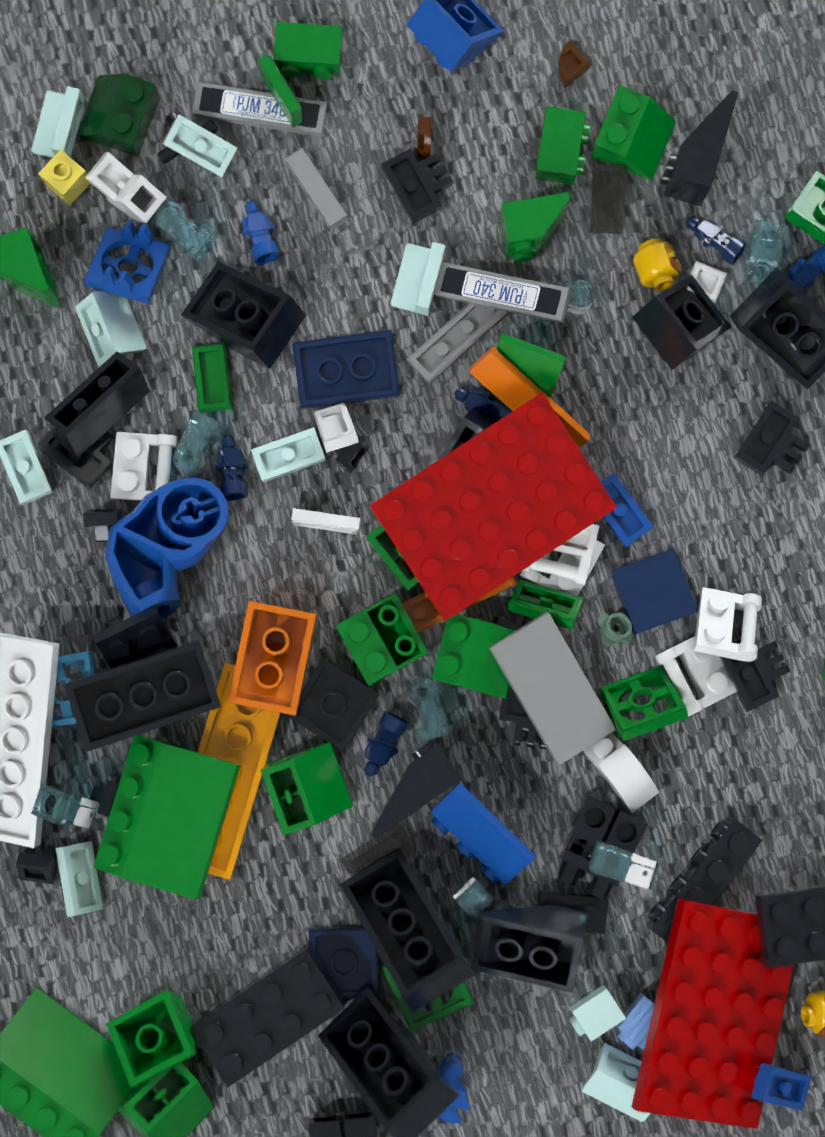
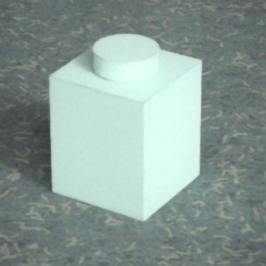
(595, 1014)

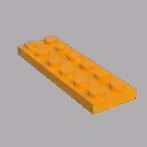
(243, 738)

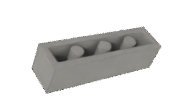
(314, 186)

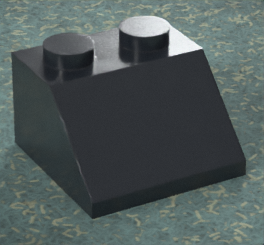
(681, 321)

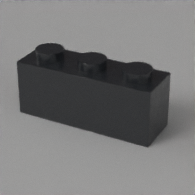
(97, 404)

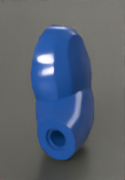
(160, 538)

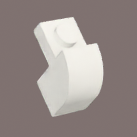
(124, 189)
(622, 771)

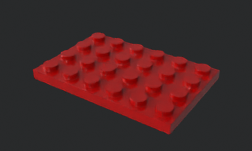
(493, 506)
(711, 1019)

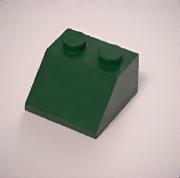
(120, 112)

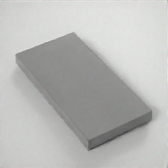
(552, 688)

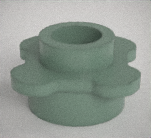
(623, 624)

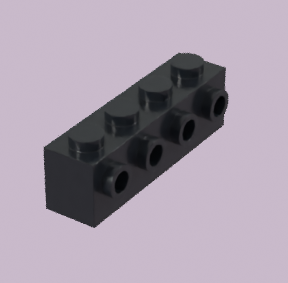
(709, 872)

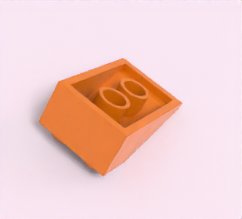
(273, 658)

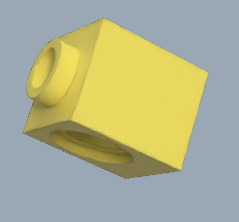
(64, 177)

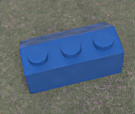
(481, 835)

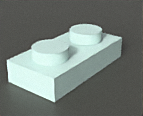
(199, 145)
(288, 455)
(24, 467)
(79, 879)

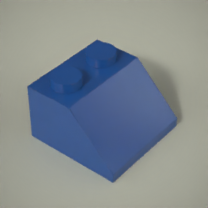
(453, 30)

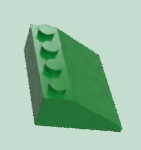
(166, 817)
(59, 1071)

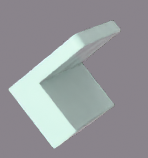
(58, 122)
(418, 278)
(109, 325)
(615, 1081)

